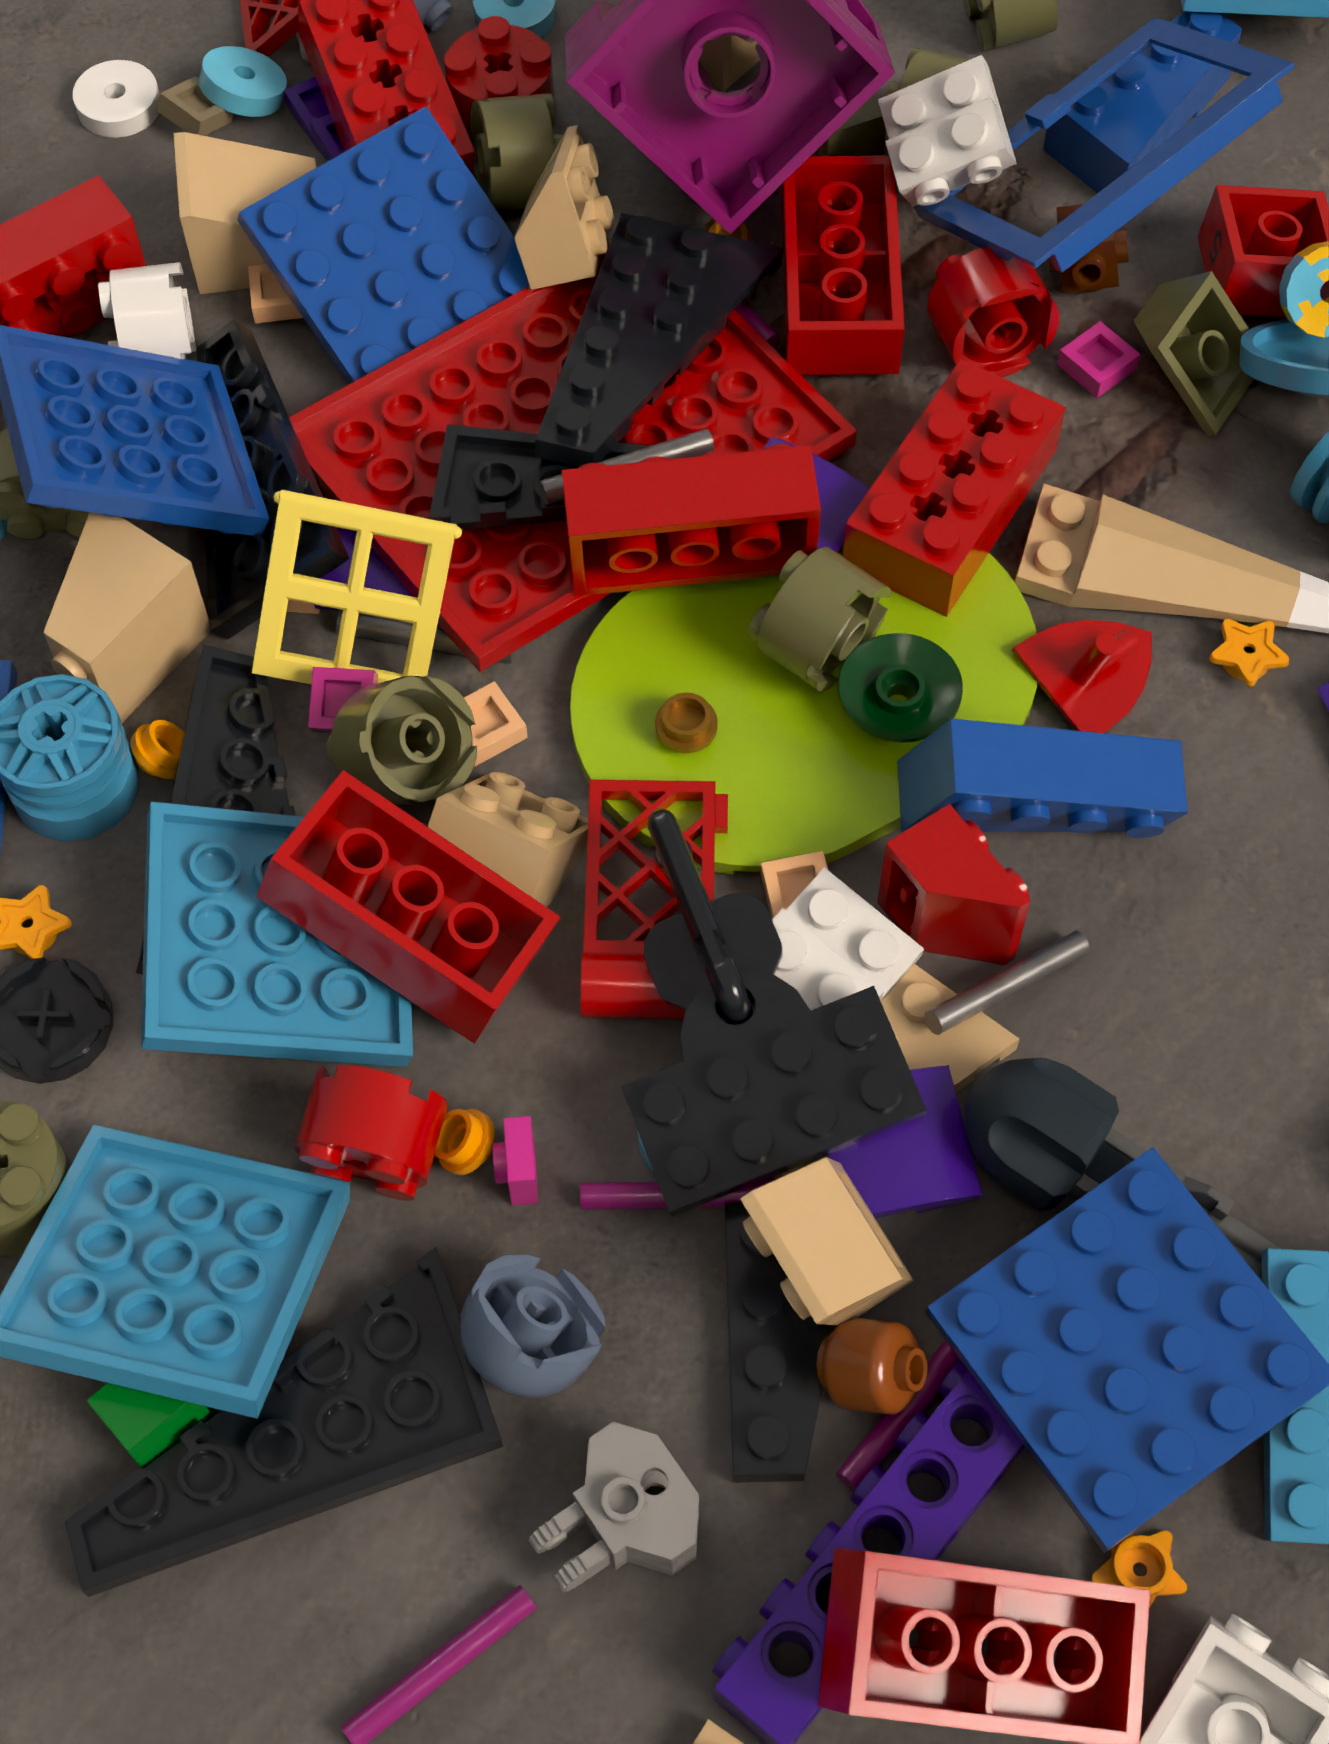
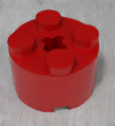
(497, 63)
(991, 311)
(370, 1130)

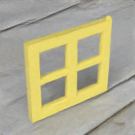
(351, 597)

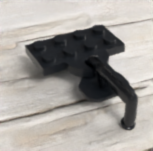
(760, 1070)

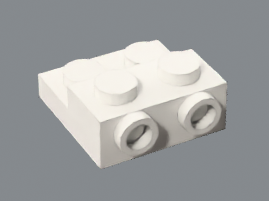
(946, 133)
(839, 944)
(1240, 1694)

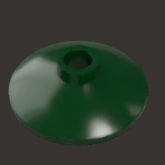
(904, 667)

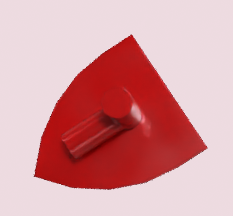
(1089, 669)

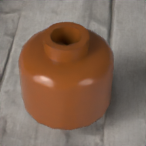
(871, 1366)

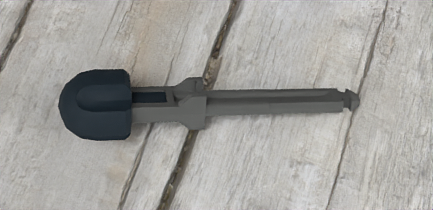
(1051, 1137)

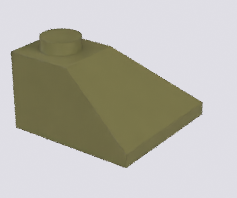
(1197, 344)

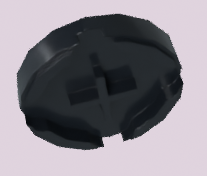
(52, 1020)

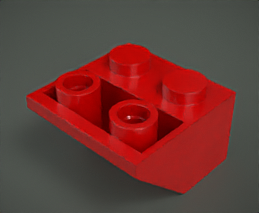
(952, 891)

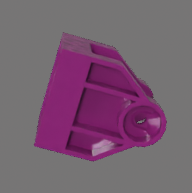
(738, 146)

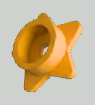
(1242, 664)
(43, 931)
(1152, 1553)

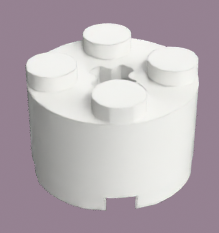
(149, 310)

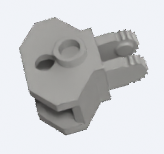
(620, 1515)

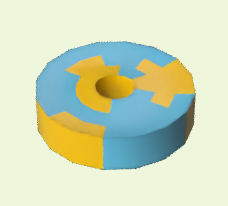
(1301, 290)

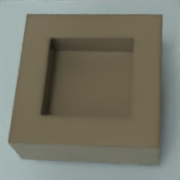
(191, 109)

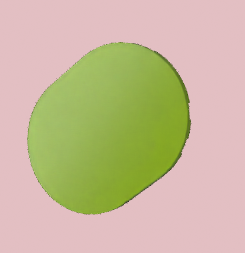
(781, 750)

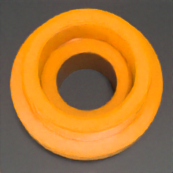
(157, 748)
(465, 1140)

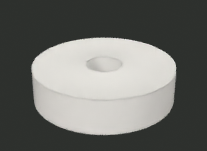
(116, 98)

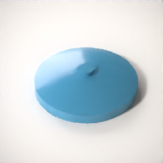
(1286, 358)

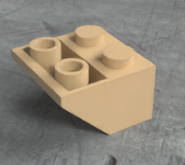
(565, 217)
(513, 832)
(825, 1243)

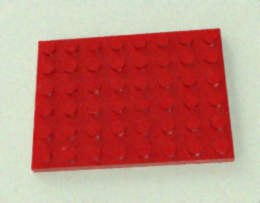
(498, 370)

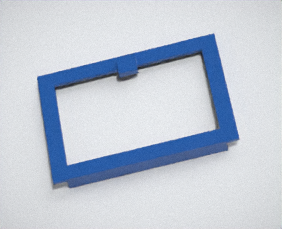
(1148, 177)

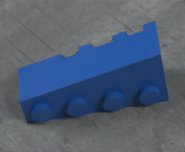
(1138, 106)
(1043, 779)

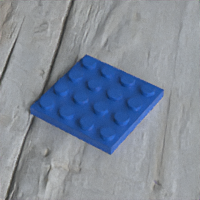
(386, 245)
(126, 434)
(1130, 1348)

